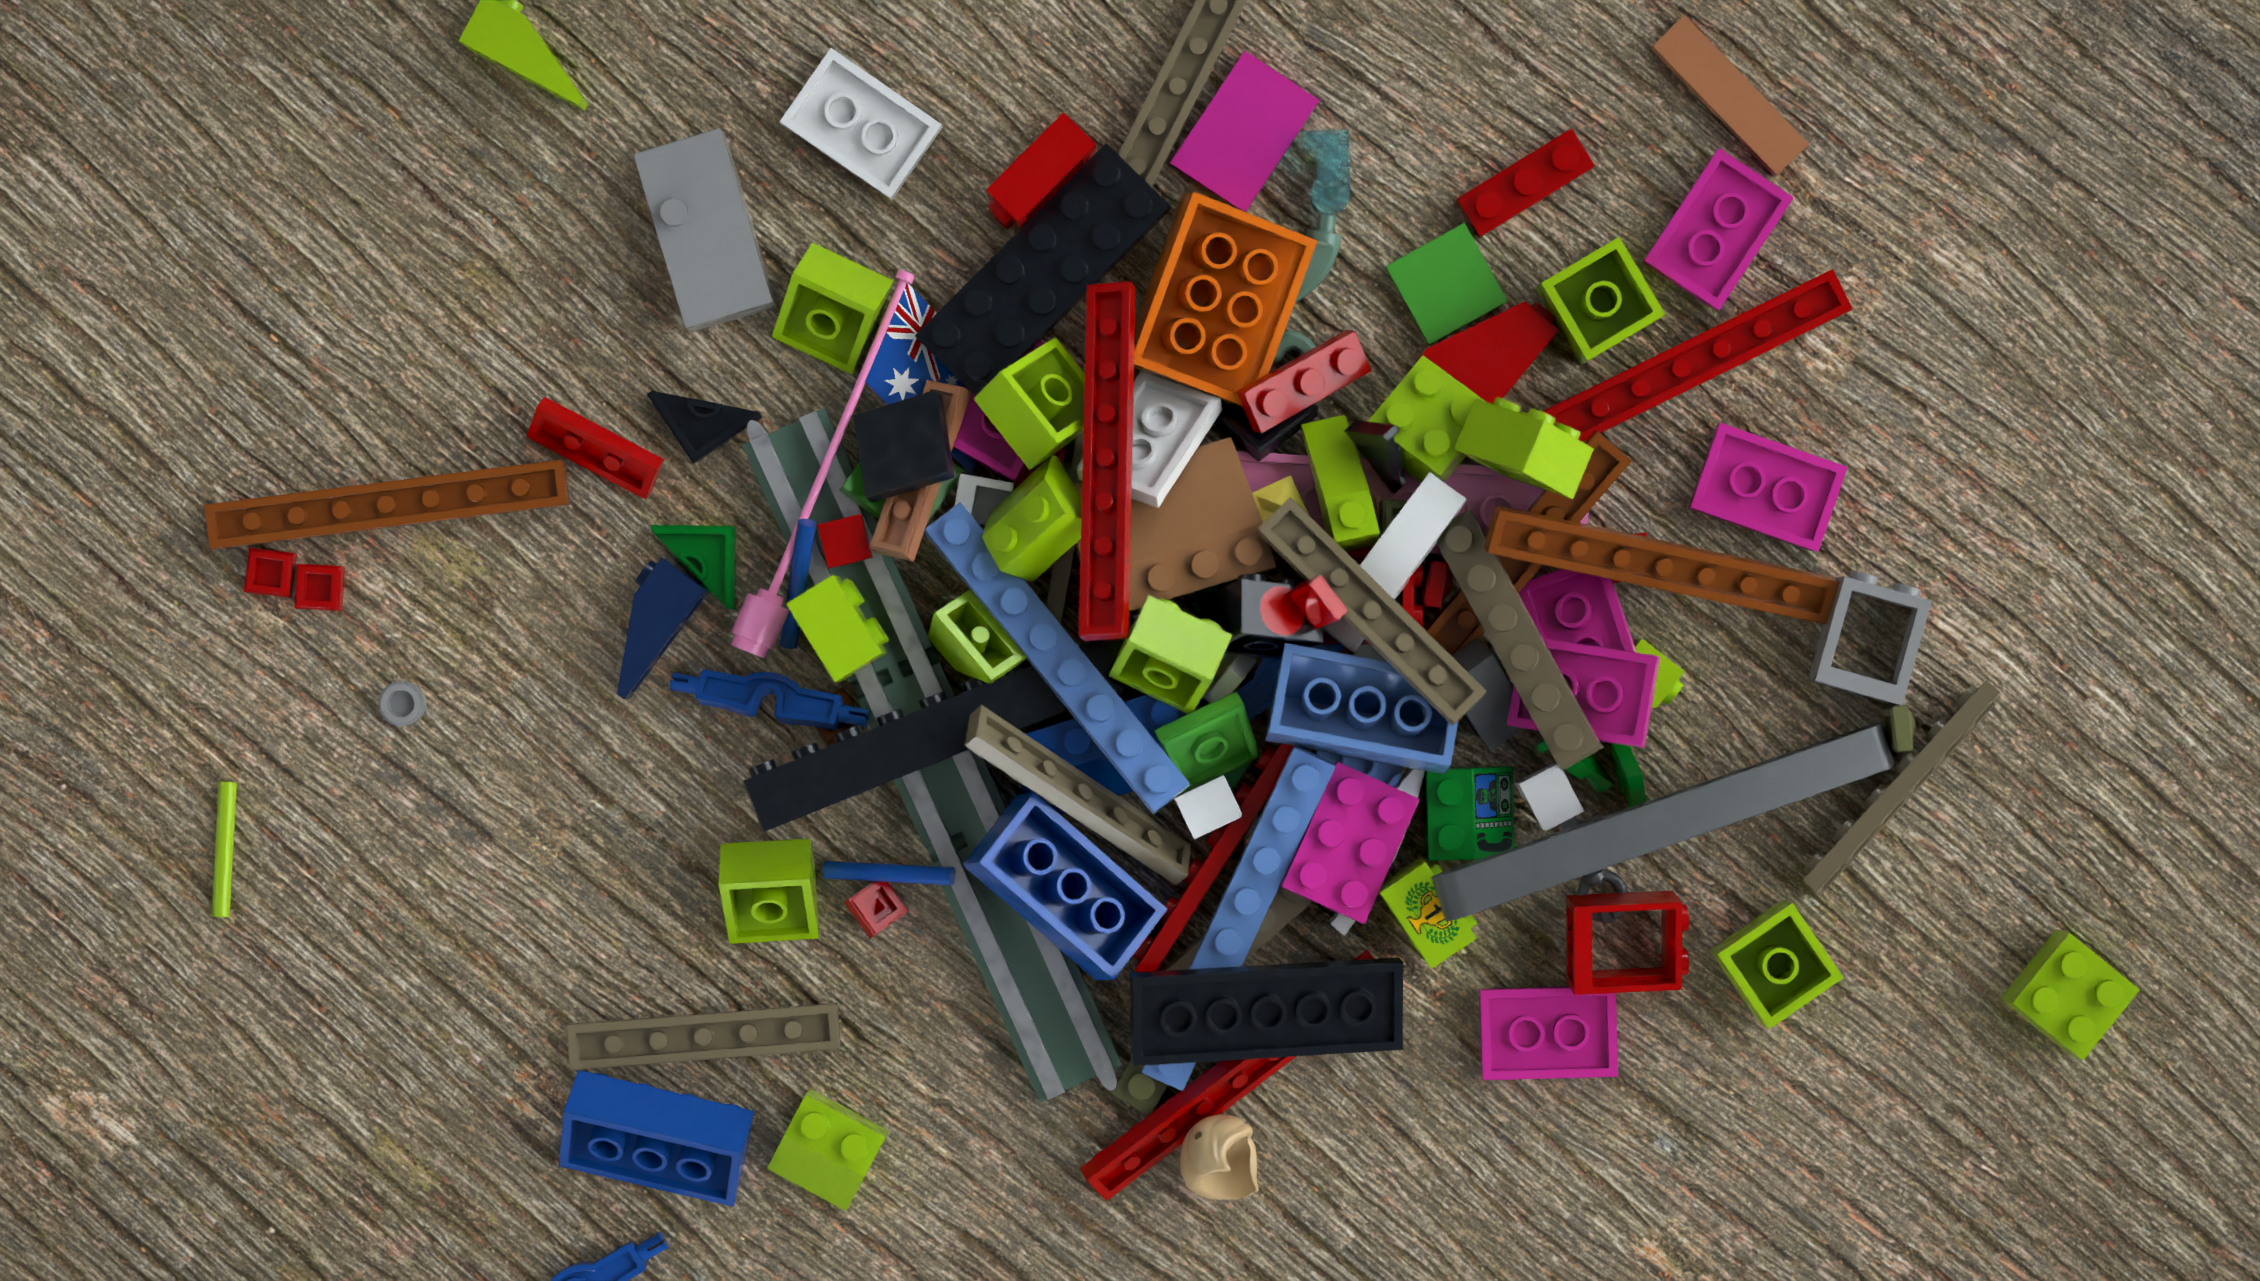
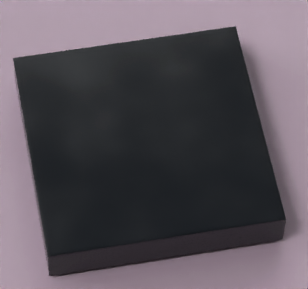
(903, 446)

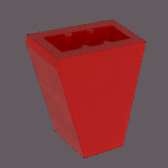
(1495, 351)

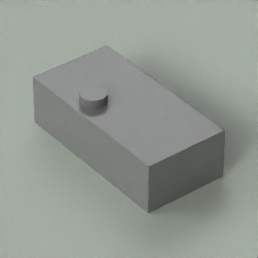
(705, 230)

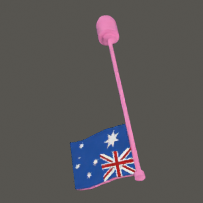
(894, 372)

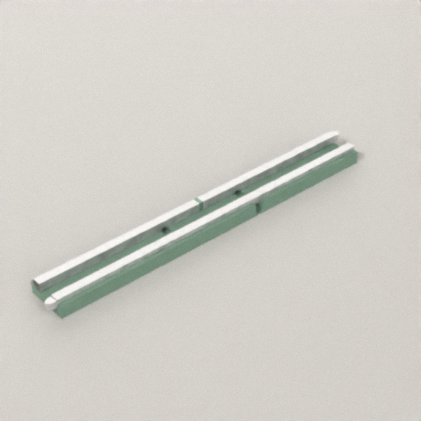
(950, 801)

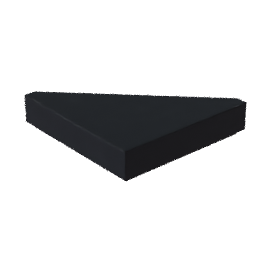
(701, 424)
(1236, 425)
(1380, 450)

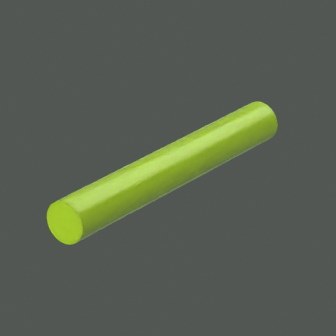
(224, 849)

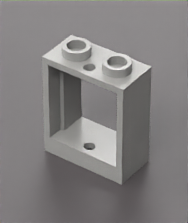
(1901, 595)

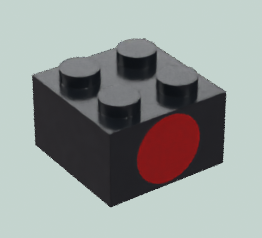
(1259, 616)

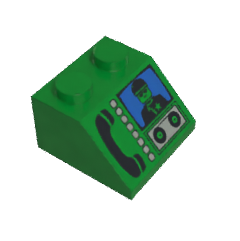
(1468, 812)

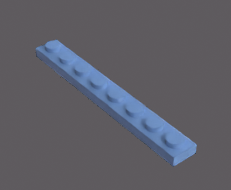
(1058, 661)
(1257, 877)

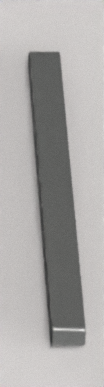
(1662, 822)

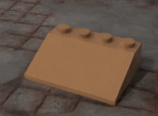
(1199, 531)

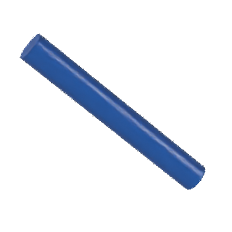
(798, 578)
(889, 872)

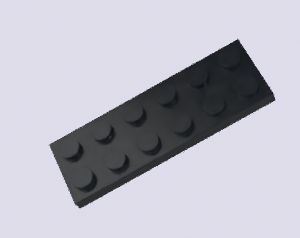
(1043, 270)
(1266, 1011)

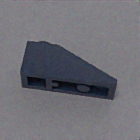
(658, 614)

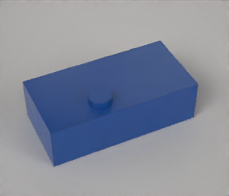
(1065, 886)

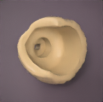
(1220, 1158)

